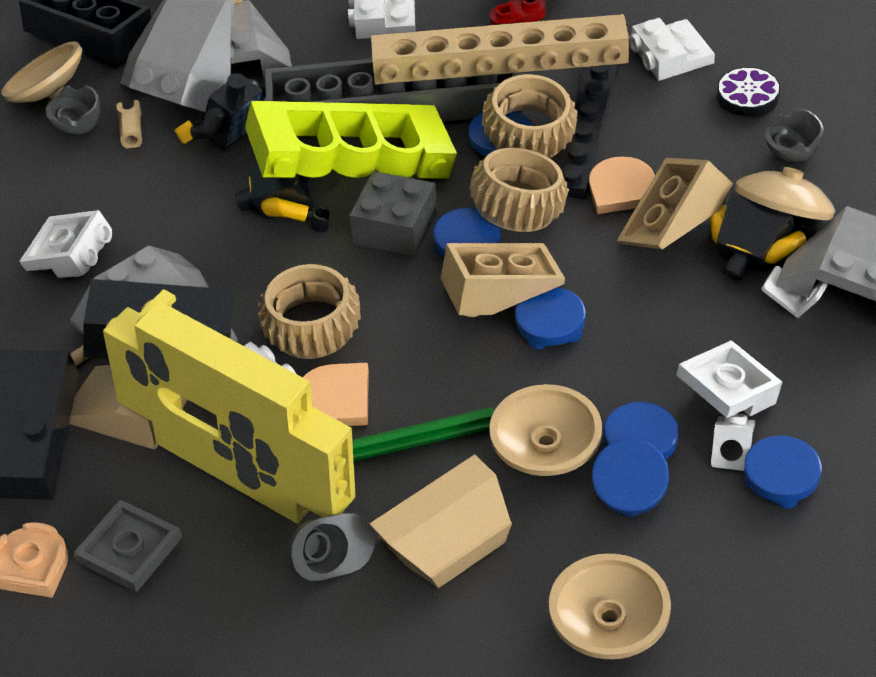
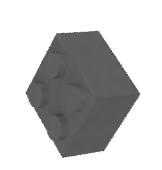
(393, 213)

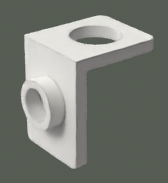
(792, 302)
(732, 428)

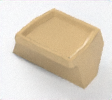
(448, 523)

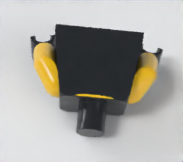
(282, 198)
(754, 235)

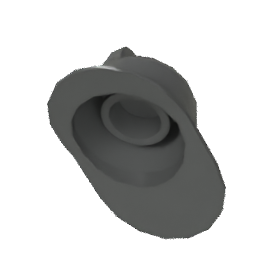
(331, 546)

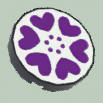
(748, 91)

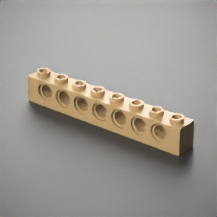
(500, 49)

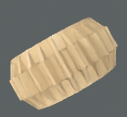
(532, 94)
(518, 189)
(314, 337)

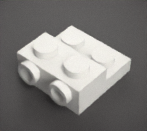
(381, 17)
(670, 47)
(68, 244)
(731, 380)

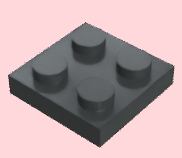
(128, 545)

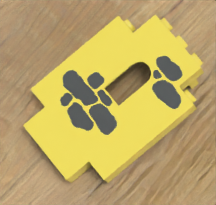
(267, 431)

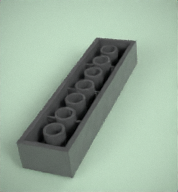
(355, 83)

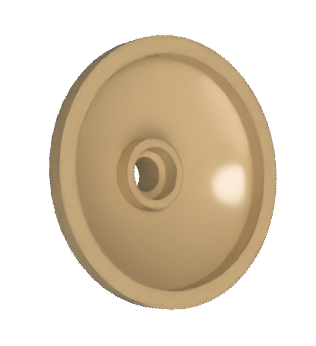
(44, 75)
(786, 193)
(545, 430)
(612, 589)

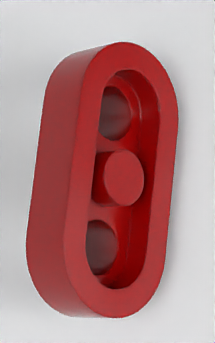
(518, 12)

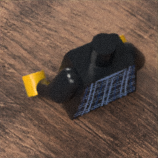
(225, 112)

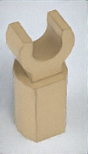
(130, 125)

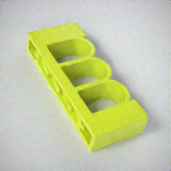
(279, 153)

